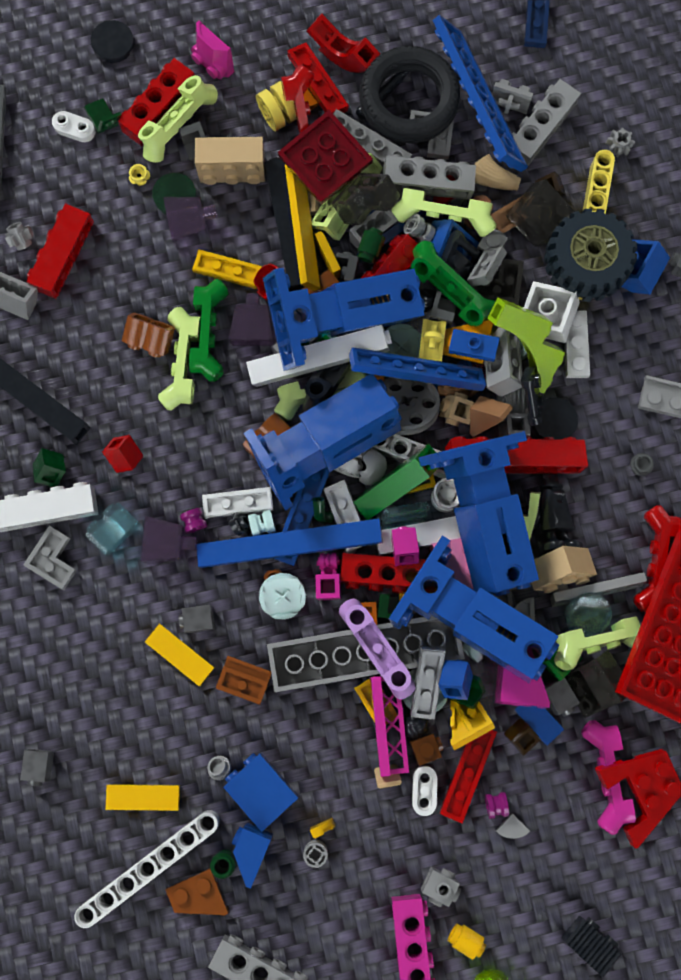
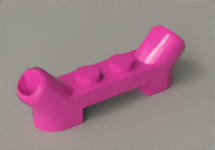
(619, 809)

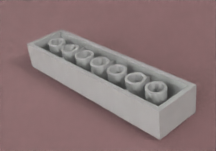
(341, 657)

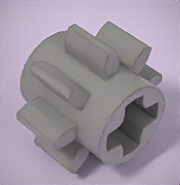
(620, 142)
(19, 236)

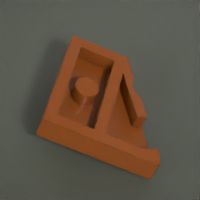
(197, 895)

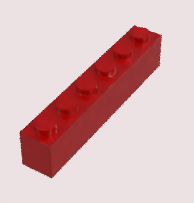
(539, 455)

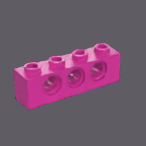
(404, 908)

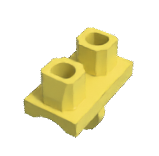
(432, 340)

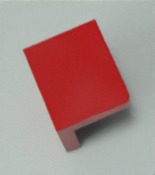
(122, 453)

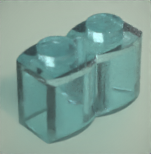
(111, 529)

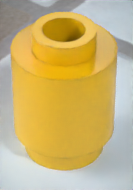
(467, 941)

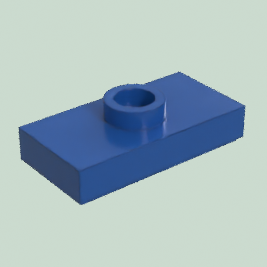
(473, 345)

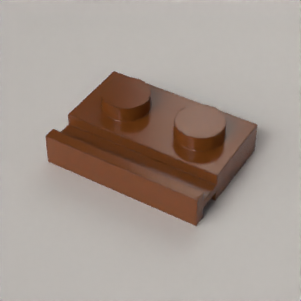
(243, 680)

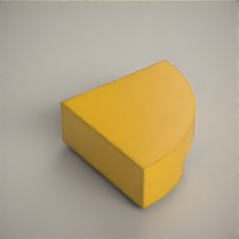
(319, 829)

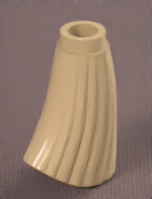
(494, 176)

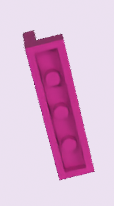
(381, 731)

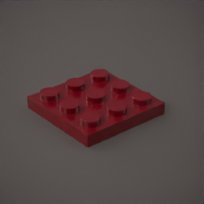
(325, 157)

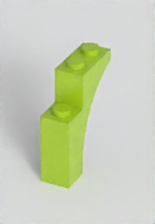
(531, 330)

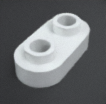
(72, 126)
(424, 790)

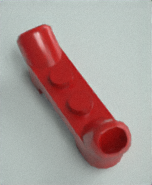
(294, 89)
(665, 530)

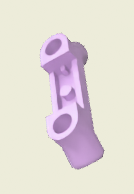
(377, 648)

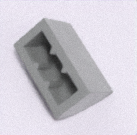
(378, 219)
(17, 296)

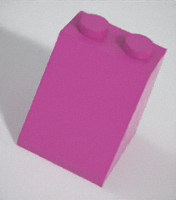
(517, 692)

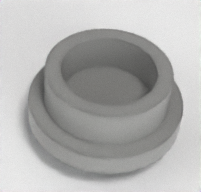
(219, 768)

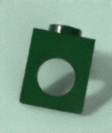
(101, 115)

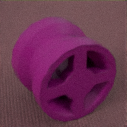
(193, 520)
(497, 805)

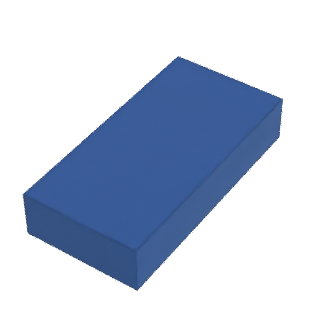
(541, 722)

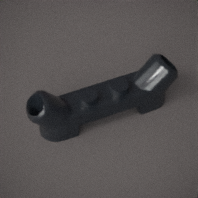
(324, 384)

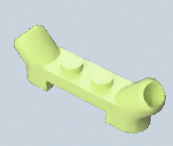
(157, 134)
(477, 212)
(182, 388)
(292, 396)
(574, 642)

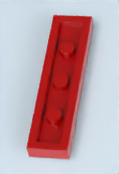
(322, 86)
(467, 777)

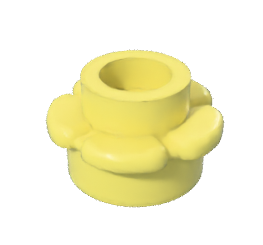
(139, 169)

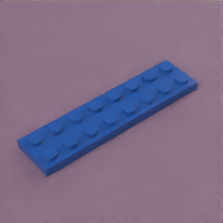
(479, 94)

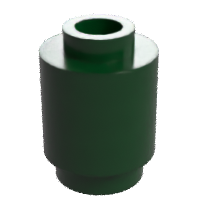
(371, 245)
(220, 871)

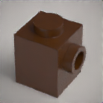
(426, 748)

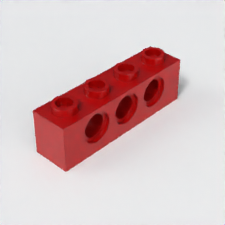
(171, 73)
(354, 563)

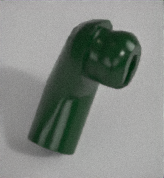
(319, 511)

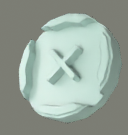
(282, 596)

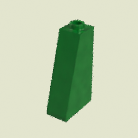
(394, 484)

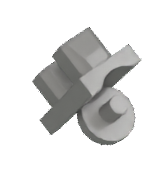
(512, 97)

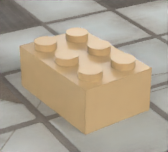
(230, 160)

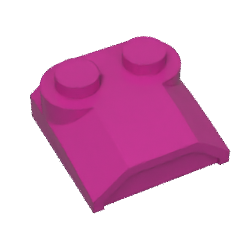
(212, 53)

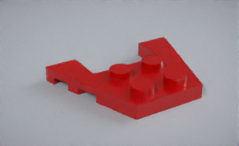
(653, 785)

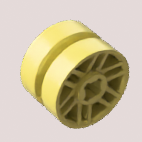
(275, 108)

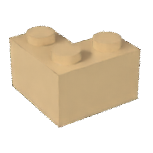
(564, 567)

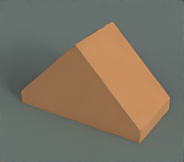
(486, 414)

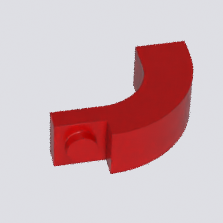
(345, 53)

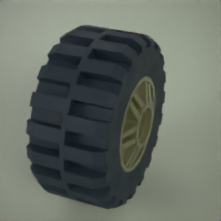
(591, 254)

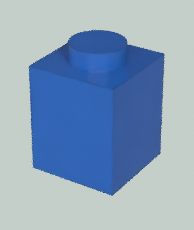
(456, 679)

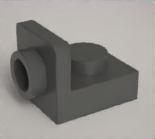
(350, 265)

